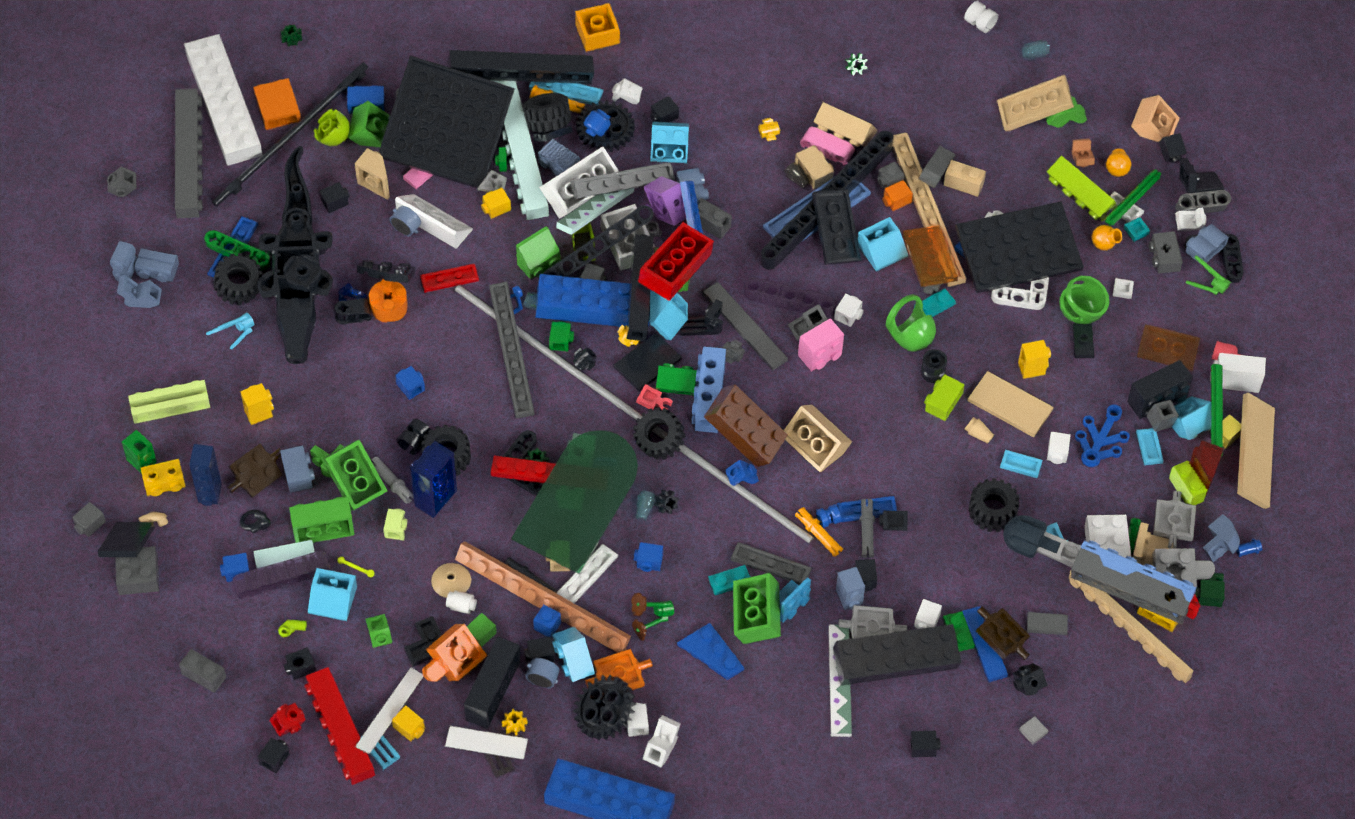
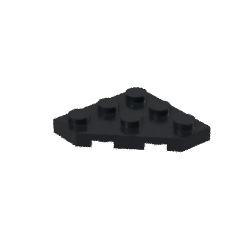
(393, 273)

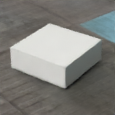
(1123, 288)

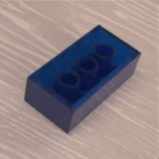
(433, 479)

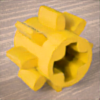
(769, 129)
(623, 333)
(511, 727)

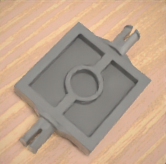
(1174, 520)
(871, 621)

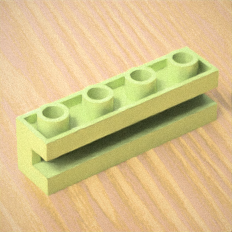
(169, 401)

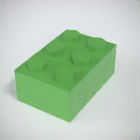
(354, 474)
(322, 520)
(756, 608)

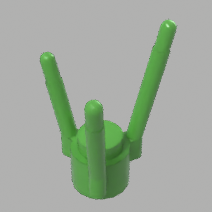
(1220, 283)

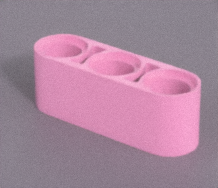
(830, 145)

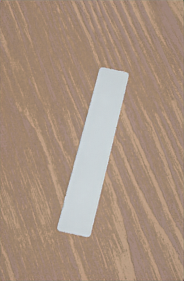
(389, 710)

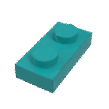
(938, 303)
(723, 581)

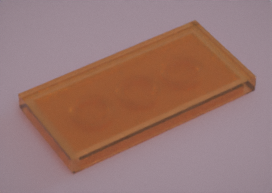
(930, 256)

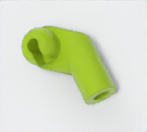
(290, 626)

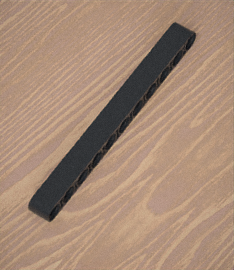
(858, 168)

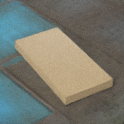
(1035, 103)
(1010, 404)

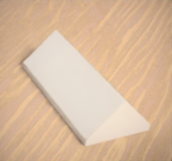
(435, 220)

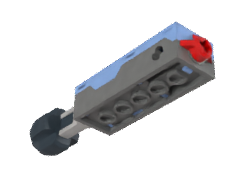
(1106, 570)

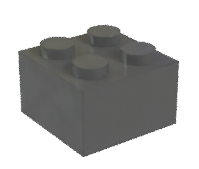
(138, 573)

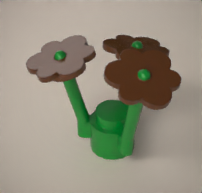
(662, 609)

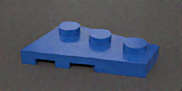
(712, 650)

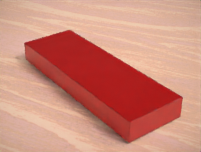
(449, 278)

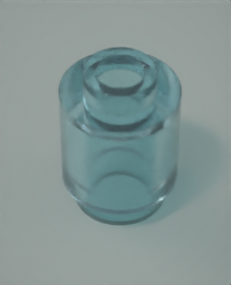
(1035, 50)

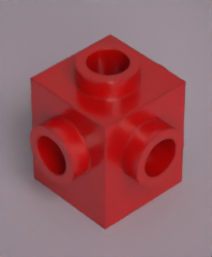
(287, 719)

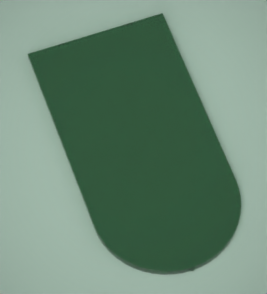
(579, 499)

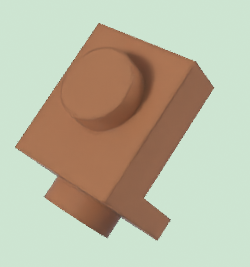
(1082, 152)

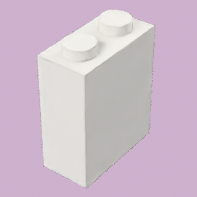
(1241, 372)

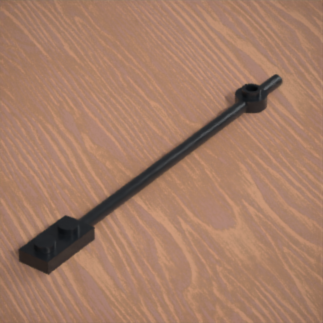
(235, 186)

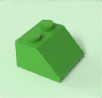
(368, 125)
(537, 253)

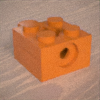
(453, 655)

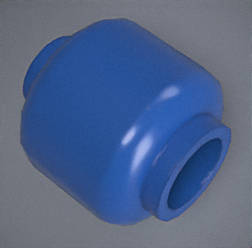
(597, 123)

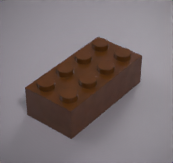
(745, 425)

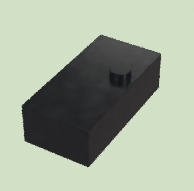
(492, 682)

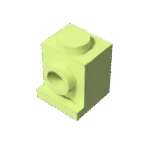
(395, 524)

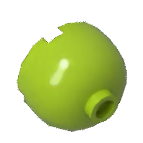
(332, 128)

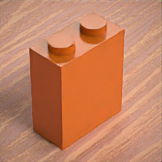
(277, 104)

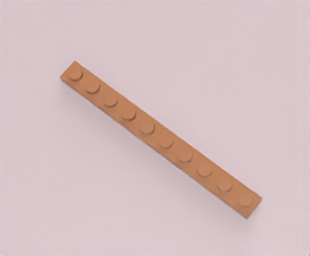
(540, 595)

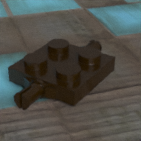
(255, 470)
(1002, 633)

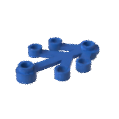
(1101, 439)

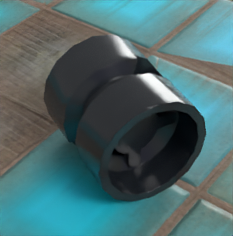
(933, 365)
(413, 436)

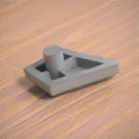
(492, 182)

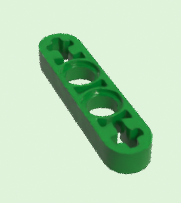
(239, 247)

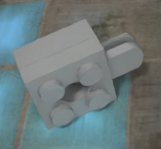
(1182, 564)

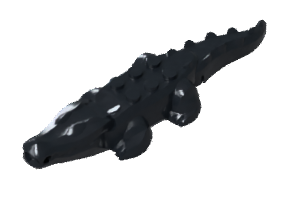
(296, 237)

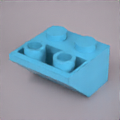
(669, 142)
(882, 244)
(667, 315)
(332, 594)

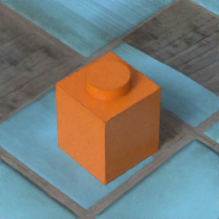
(897, 195)

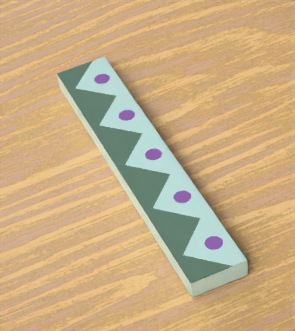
(591, 210)

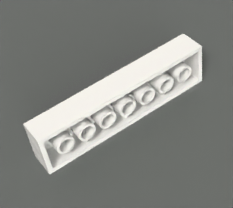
(223, 99)

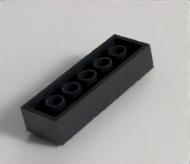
(896, 654)

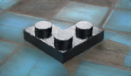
(429, 633)

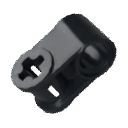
(354, 311)

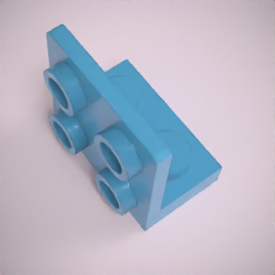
(792, 597)

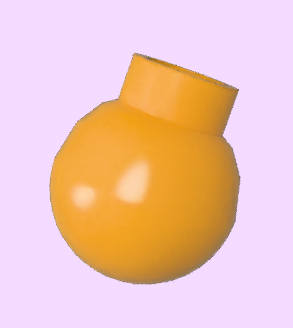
(1118, 163)
(1106, 237)

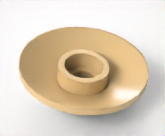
(443, 585)

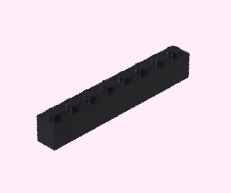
(524, 66)

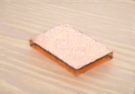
(1168, 346)

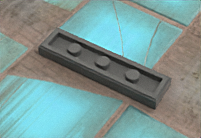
(770, 563)

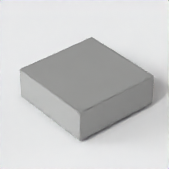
(1033, 730)

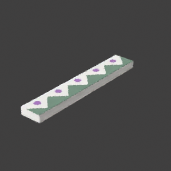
(839, 695)

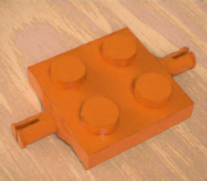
(623, 666)

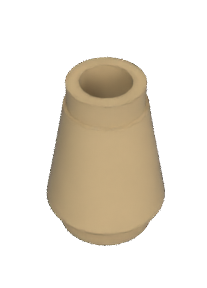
(978, 430)

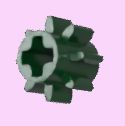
(291, 35)
(537, 455)

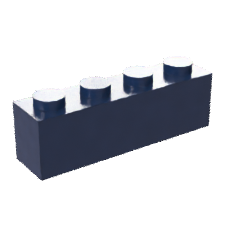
(205, 474)

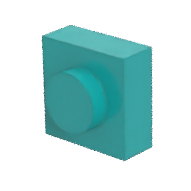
(1136, 229)

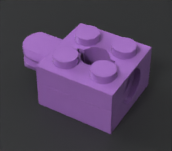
(666, 200)

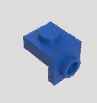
(740, 472)

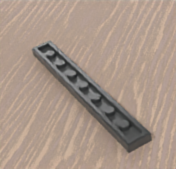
(511, 350)

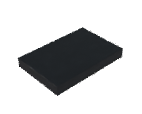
(642, 363)
(126, 539)

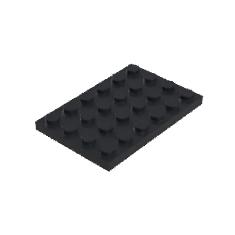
(1019, 247)

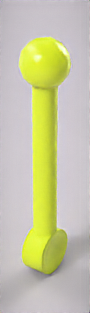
(370, 573)

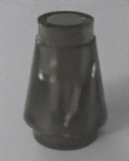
(797, 175)

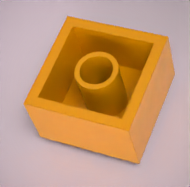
(597, 27)

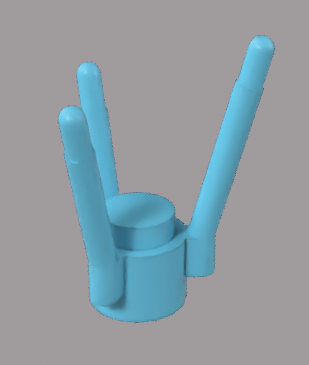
(243, 323)

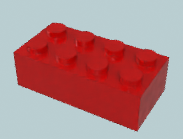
(676, 261)

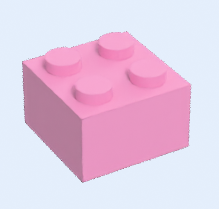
(821, 345)

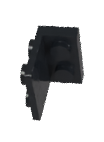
(1197, 182)

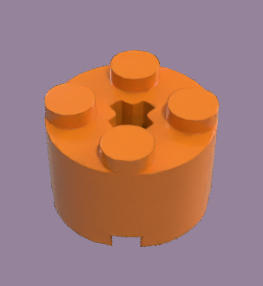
(388, 301)

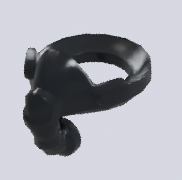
(261, 524)

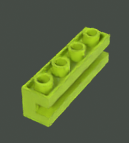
(1082, 188)

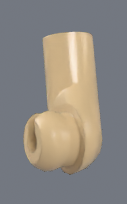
(154, 516)

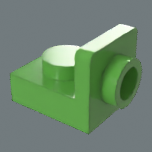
(379, 630)

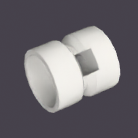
(981, 17)

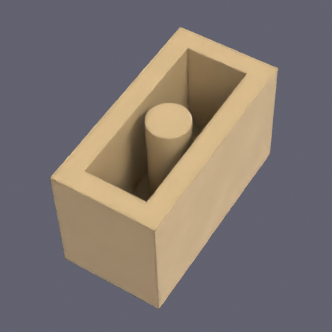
(815, 166)
(964, 178)

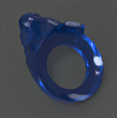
(349, 291)

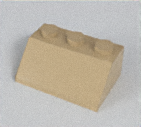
(844, 125)
(816, 437)

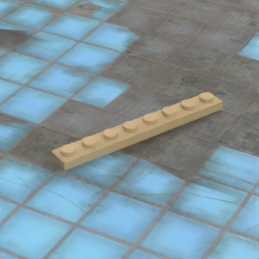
(1136, 630)

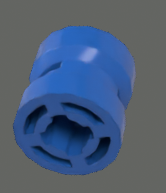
(828, 515)

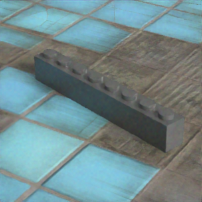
(187, 153)

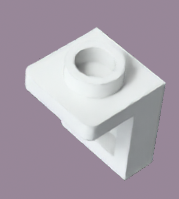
(627, 91)
(1190, 220)

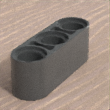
(936, 166)
(1208, 197)

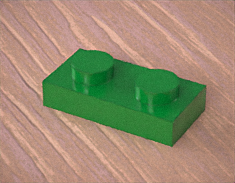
(961, 629)

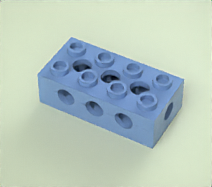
(708, 385)

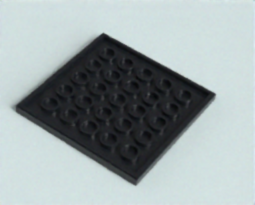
(446, 122)

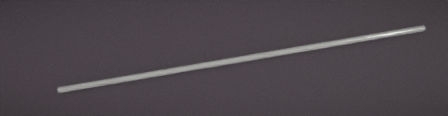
(634, 414)

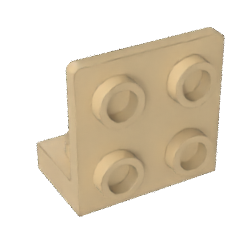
(1146, 545)

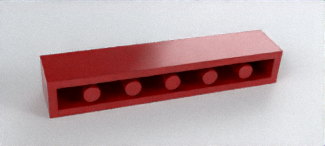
(339, 725)

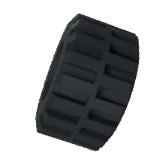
(547, 112)
(237, 292)
(652, 420)
(453, 438)
(993, 491)

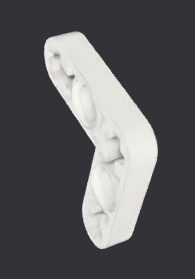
(1028, 296)

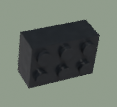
(1161, 386)

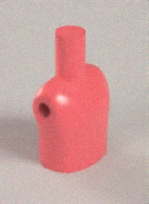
(1224, 348)

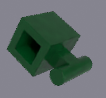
(1211, 591)

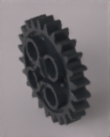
(619, 132)
(604, 707)

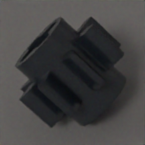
(584, 359)
(666, 501)

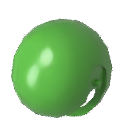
(1084, 301)
(916, 331)

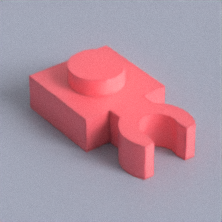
(652, 398)

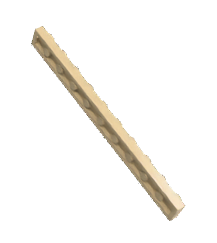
(922, 196)

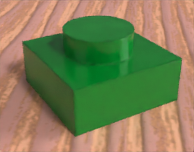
(501, 159)

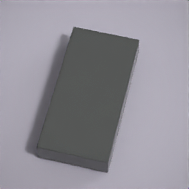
(1047, 623)

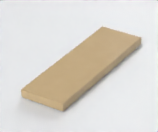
(1256, 451)

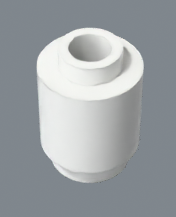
(461, 602)

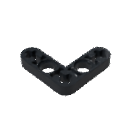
(1227, 251)
(528, 447)

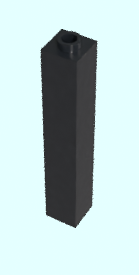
(639, 294)

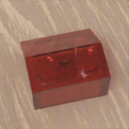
(1206, 461)

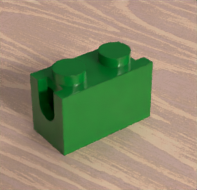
(676, 379)
(140, 454)

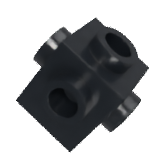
(1029, 679)

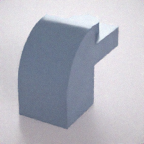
(139, 295)
(1224, 538)

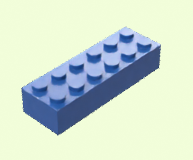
(582, 300)
(604, 795)

